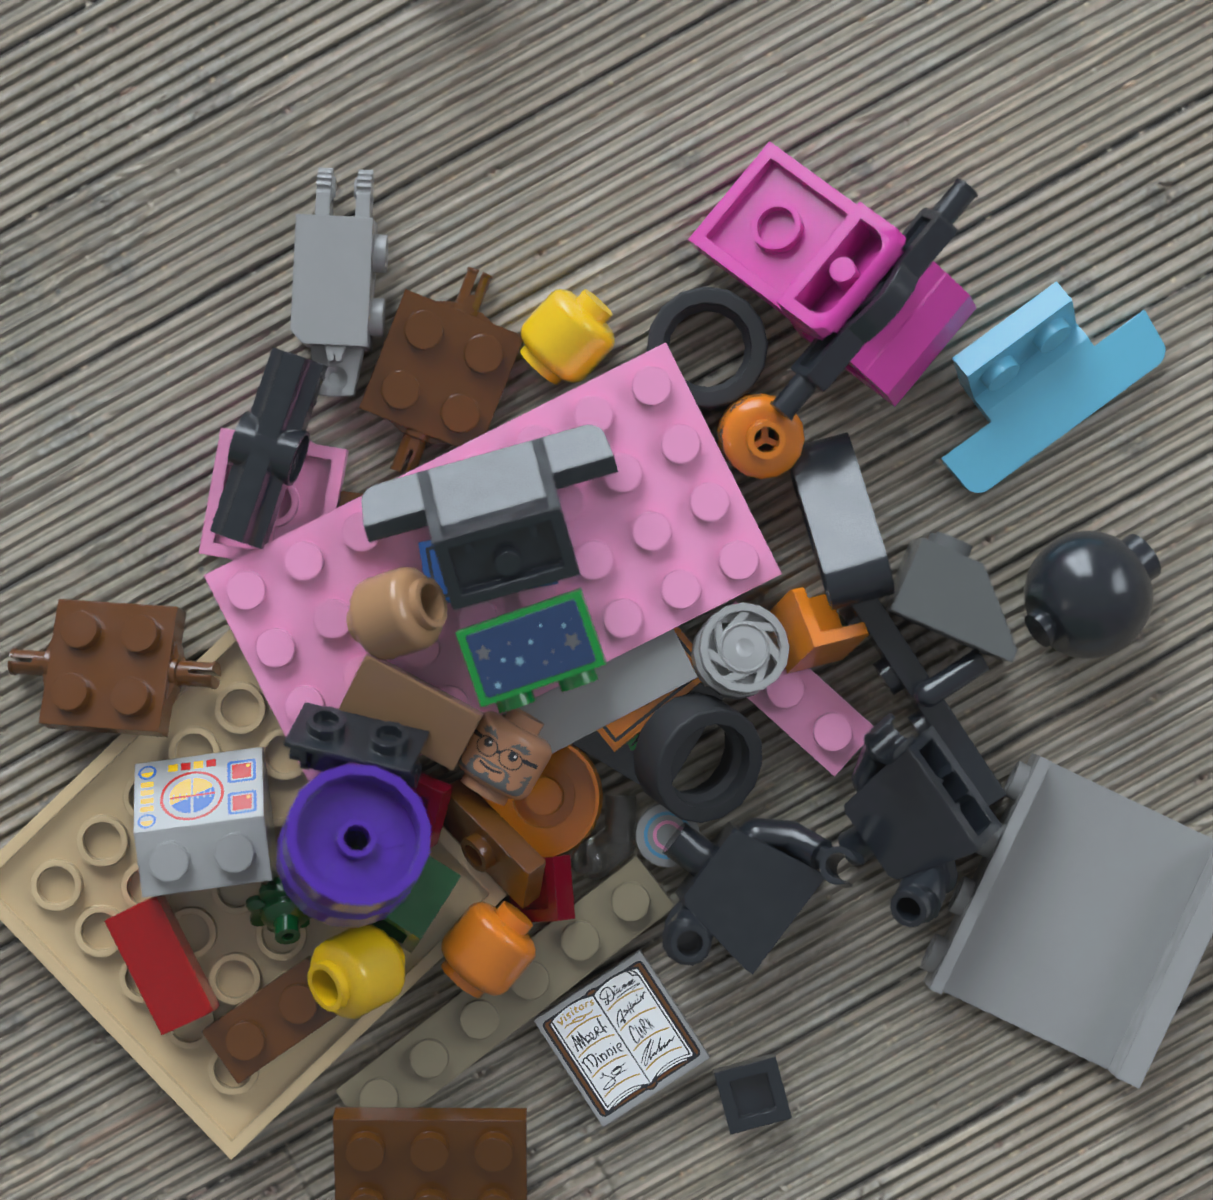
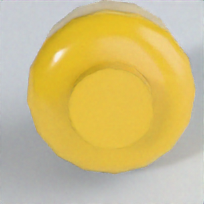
(567, 336)
(357, 971)

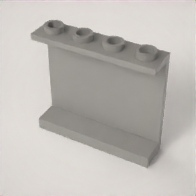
(1079, 919)

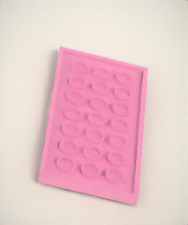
(648, 542)

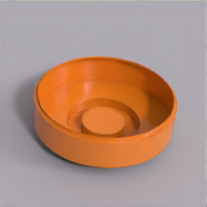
(560, 806)

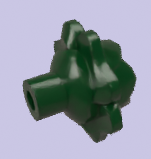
(277, 912)

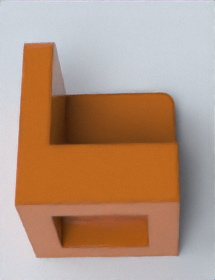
(815, 631)

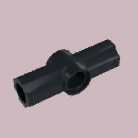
(268, 448)

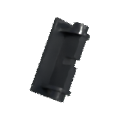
(332, 738)

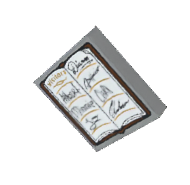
(621, 1038)

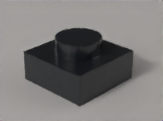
(752, 1093)

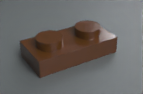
(267, 1023)

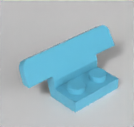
(1041, 379)

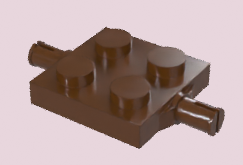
(441, 370)
(113, 668)

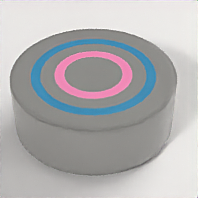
(654, 831)

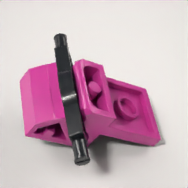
(840, 275)

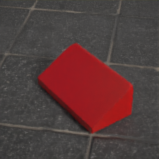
(162, 963)

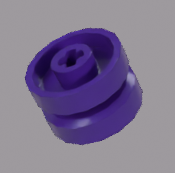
(362, 809)

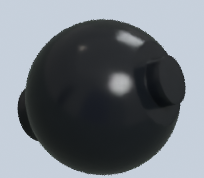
(1090, 593)

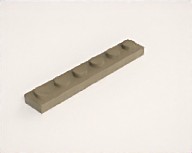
(472, 1026)

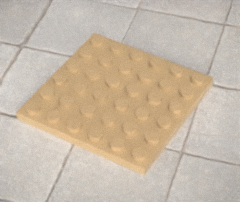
(82, 867)

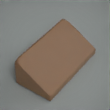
(398, 696)

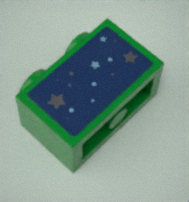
(532, 649)

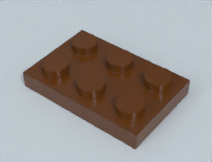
(430, 1153)

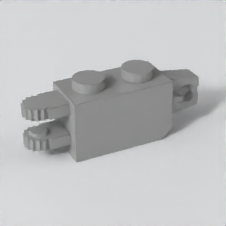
(335, 282)

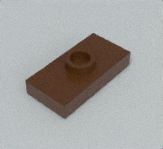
(494, 845)

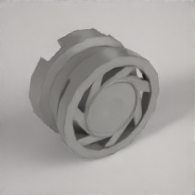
(740, 650)

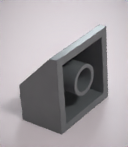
(950, 596)

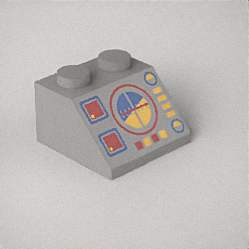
(203, 822)

